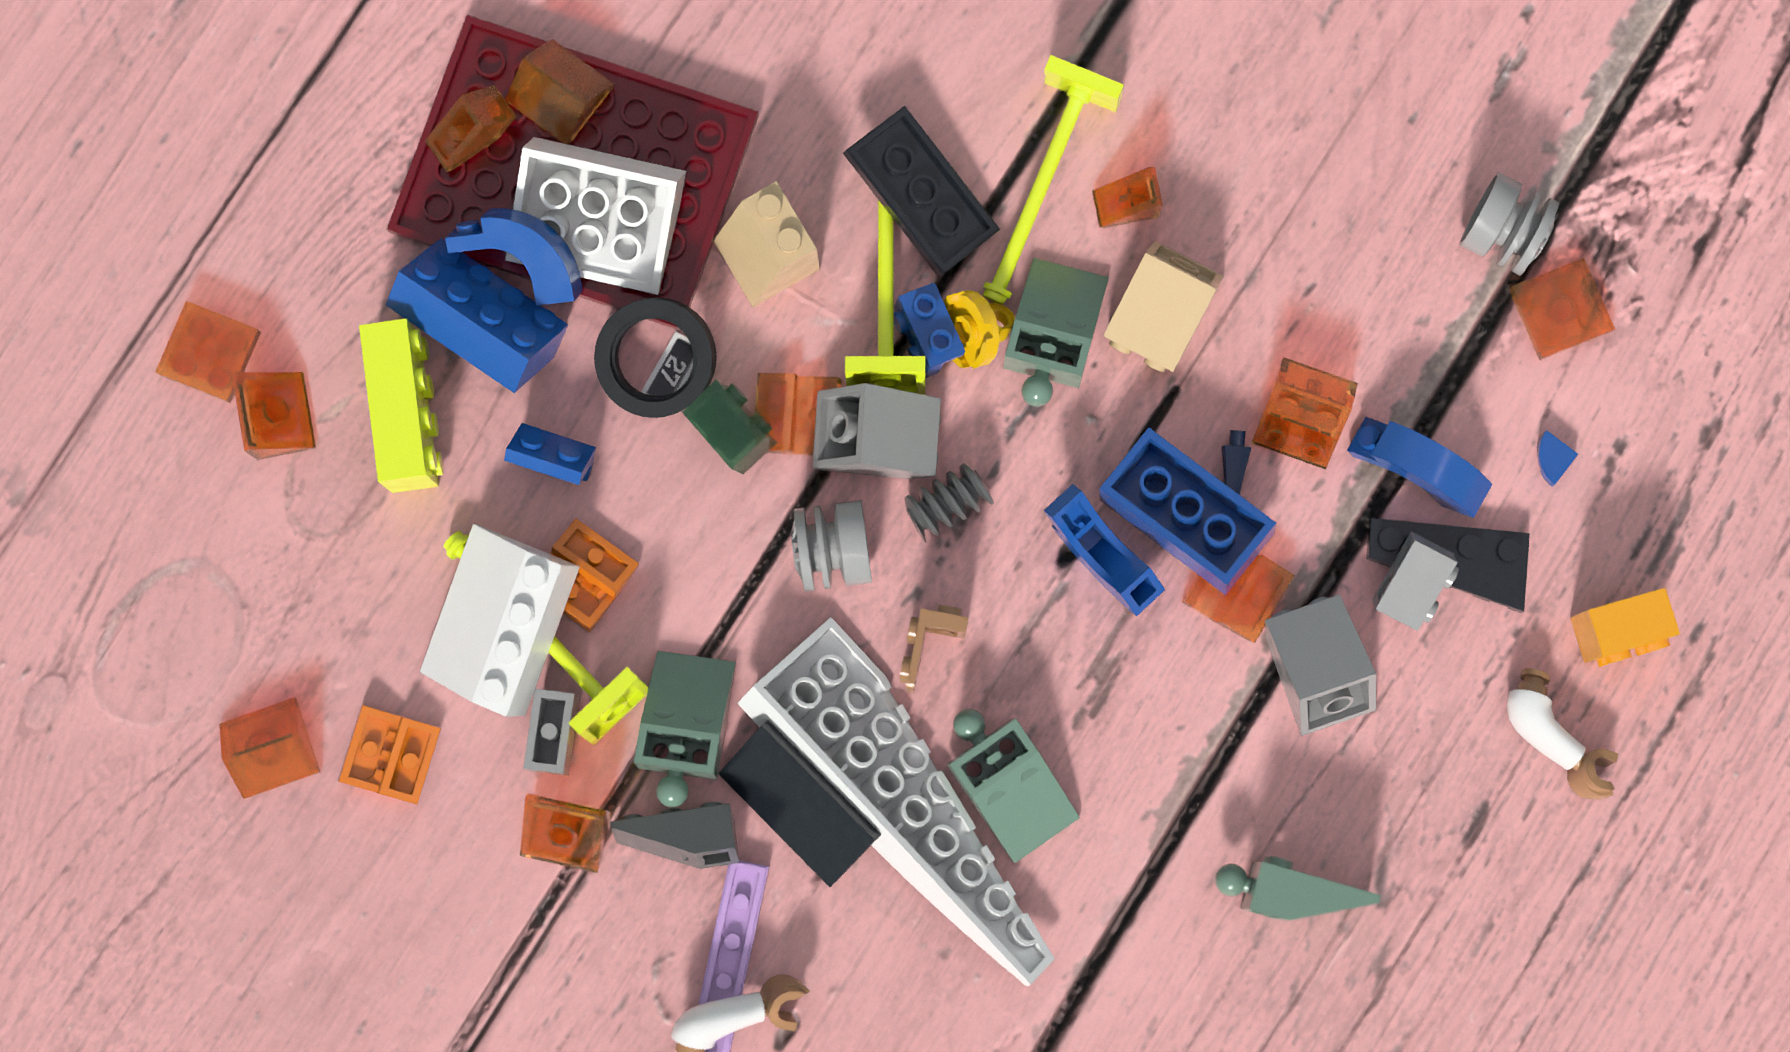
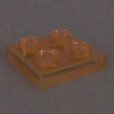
(1561, 309)
(207, 351)

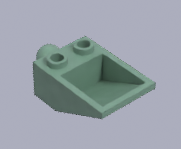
(1056, 324)
(687, 714)
(1014, 789)
(1288, 894)

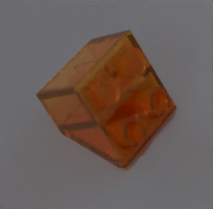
(1305, 413)

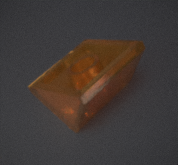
(557, 90)
(273, 413)
(267, 748)
(563, 833)

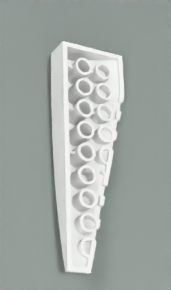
(857, 736)

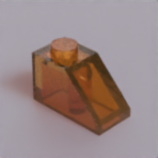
(470, 126)

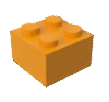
(1624, 625)

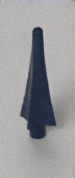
(1235, 460)

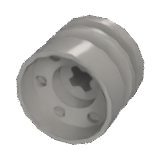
(1509, 224)
(831, 545)

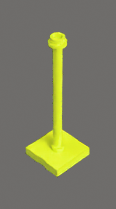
(1081, 88)
(886, 370)
(608, 703)

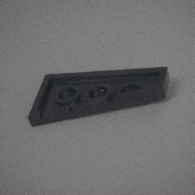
(1488, 560)

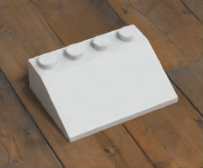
(605, 208)
(498, 621)

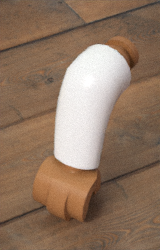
(1533, 719)
(708, 1022)

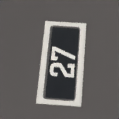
(671, 368)

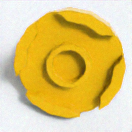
(978, 326)

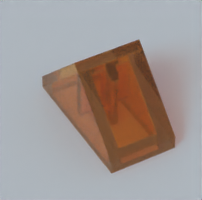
(1129, 199)

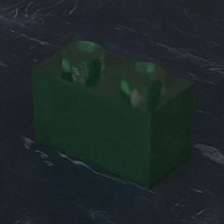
(730, 426)

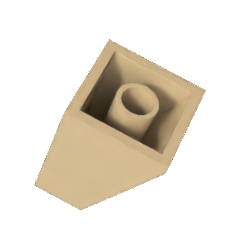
(766, 245)
(1162, 307)

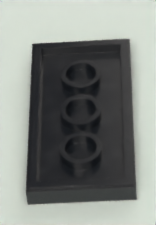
(921, 191)
(799, 804)

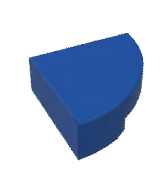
(1553, 457)

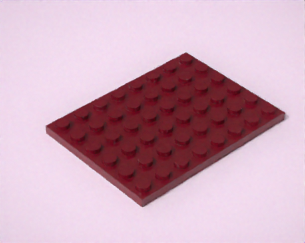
(636, 120)

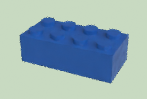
(477, 315)
(1187, 511)

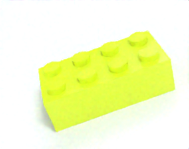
(400, 405)

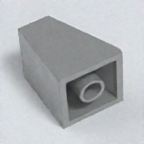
(876, 432)
(1321, 664)

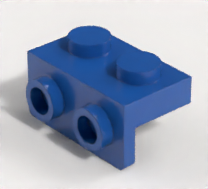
(927, 327)
(551, 454)

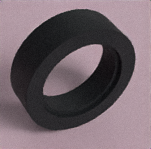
(607, 358)

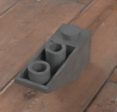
(692, 837)

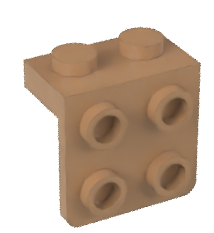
(944, 621)

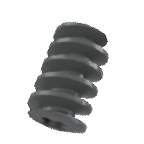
(947, 500)

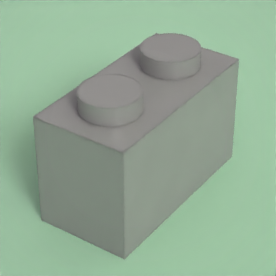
(1416, 581)
(549, 734)

